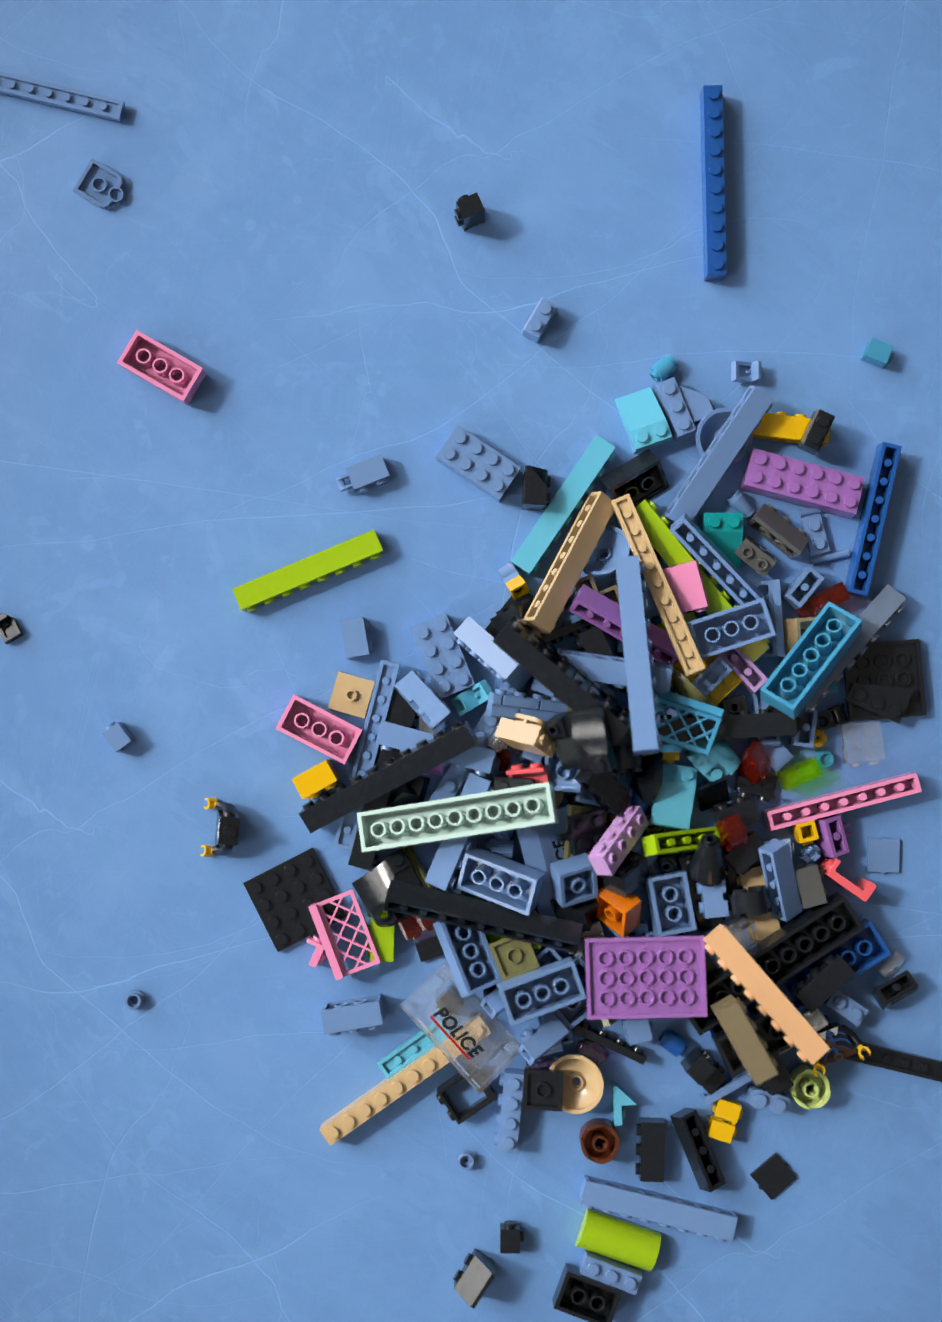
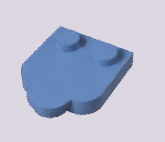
(100, 185)

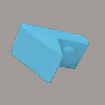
(619, 1099)

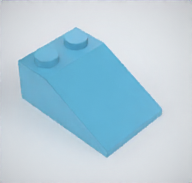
(643, 420)
(675, 798)

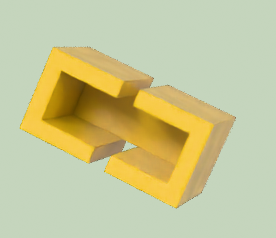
(726, 1115)

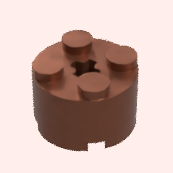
(599, 1152)

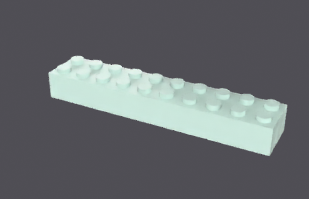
(458, 817)

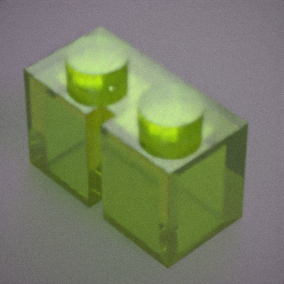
(792, 777)

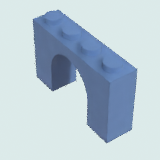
(549, 1034)

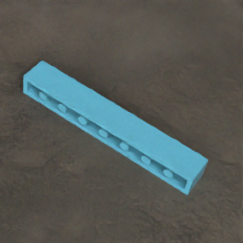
(562, 505)

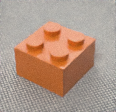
(618, 912)

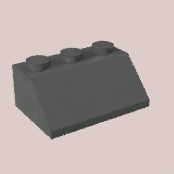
(778, 531)

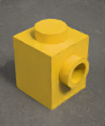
(805, 832)

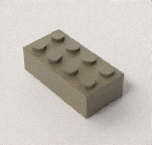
(745, 1041)

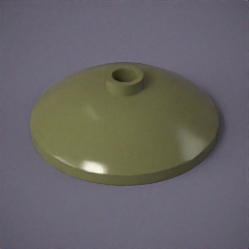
(686, 688)

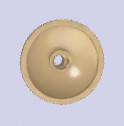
(585, 1095)

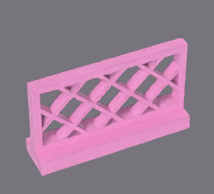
(329, 942)

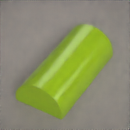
(619, 1239)

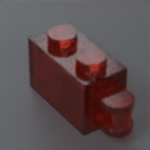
(835, 594)

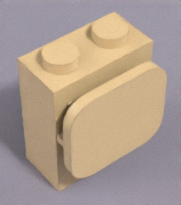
(526, 735)

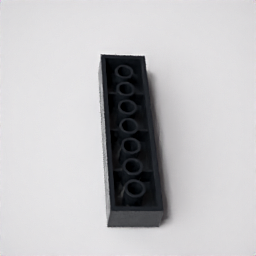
(560, 675)

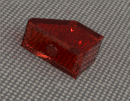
(754, 763)

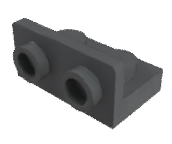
(755, 556)

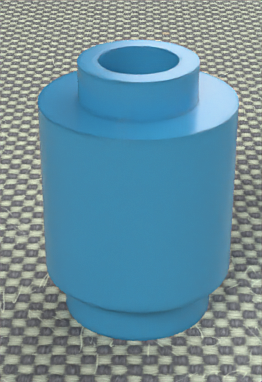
(663, 368)

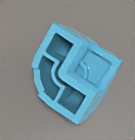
(719, 763)

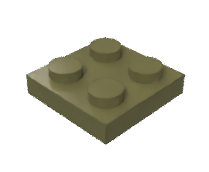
(513, 957)

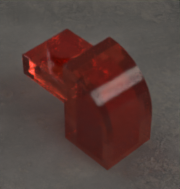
(732, 832)

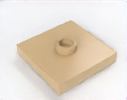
(351, 695)

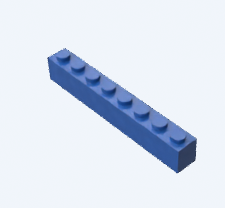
(872, 519)

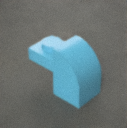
(471, 698)

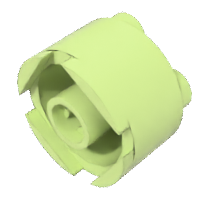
(815, 1096)

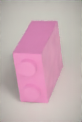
(687, 586)

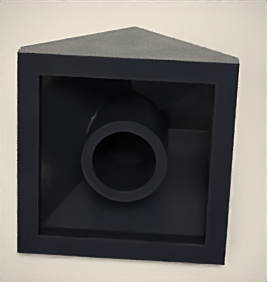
(649, 782)
(409, 792)
(582, 912)

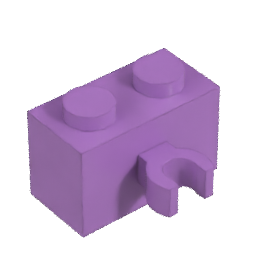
(832, 836)

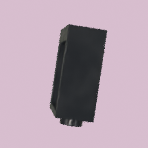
(453, 1113)

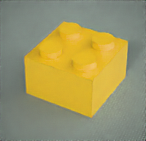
(315, 779)

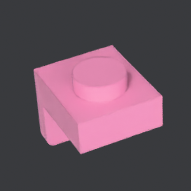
(319, 955)

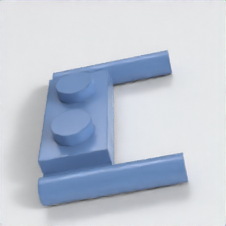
(818, 544)

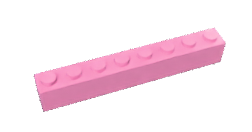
(841, 801)

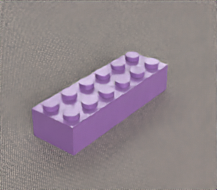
(802, 483)

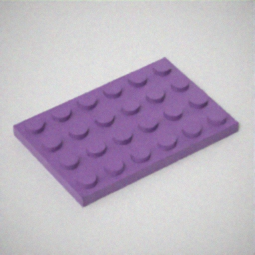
(645, 977)

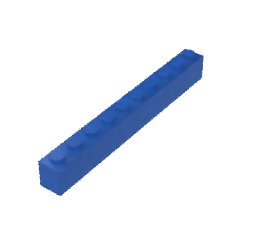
(713, 183)

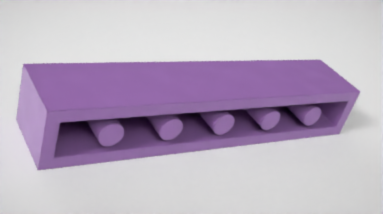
(606, 616)

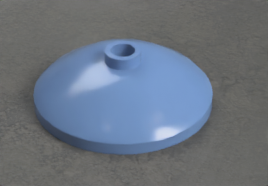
(709, 428)
(610, 544)

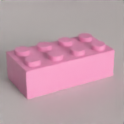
(162, 367)
(319, 729)

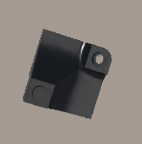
(582, 740)
(374, 887)

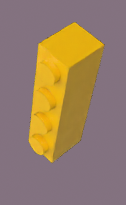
(783, 428)

